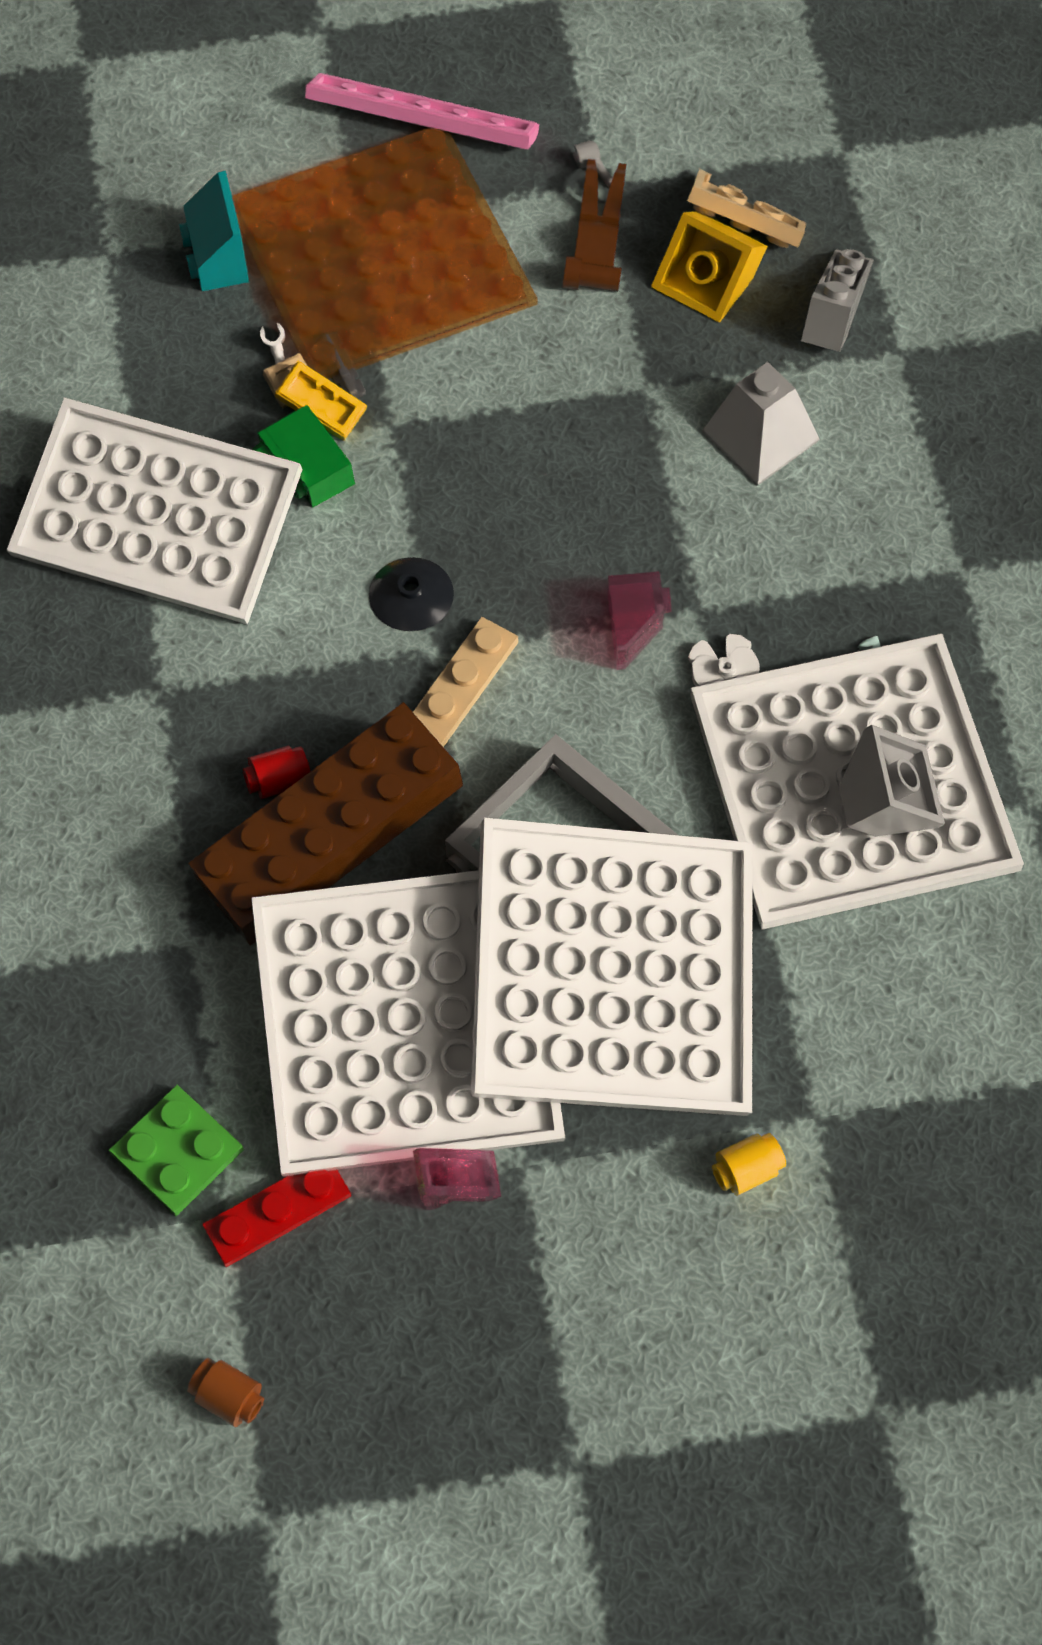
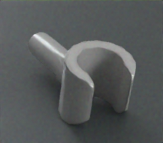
(590, 150)

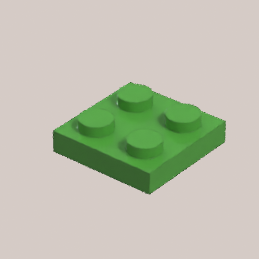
(176, 1150)

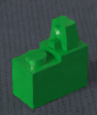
(306, 441)

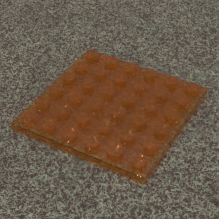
(381, 252)

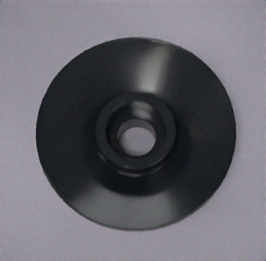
(415, 608)

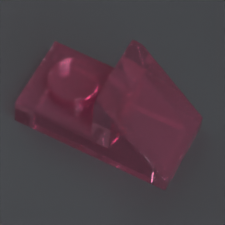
(455, 1176)

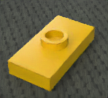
(330, 403)

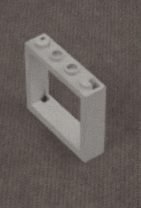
(577, 773)

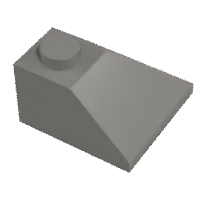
(762, 424)
(889, 786)

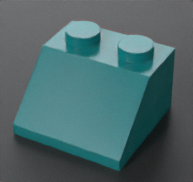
(214, 236)

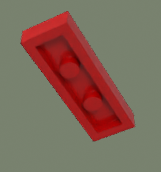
(274, 1213)

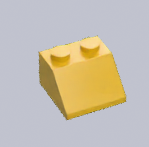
(708, 265)

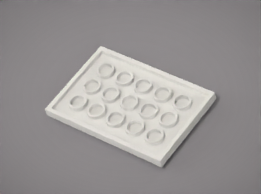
(155, 510)

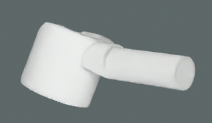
(275, 346)

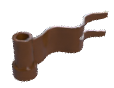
(597, 235)

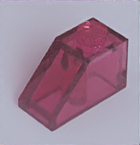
(635, 612)

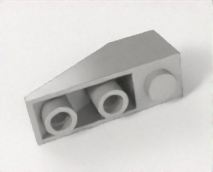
(836, 299)

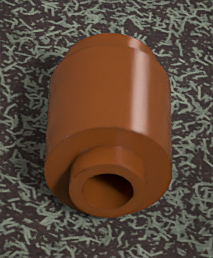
(226, 1392)

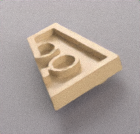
(732, 203)

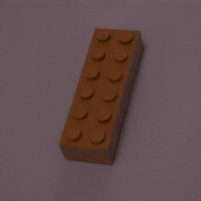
(330, 818)

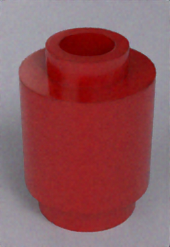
(275, 770)

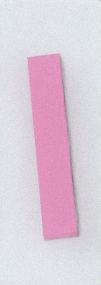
(422, 111)

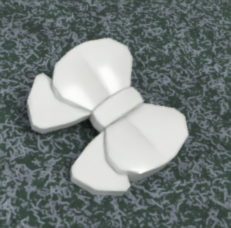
(738, 661)

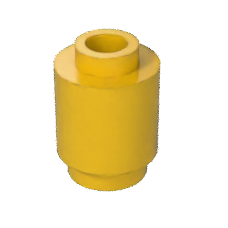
(748, 1163)

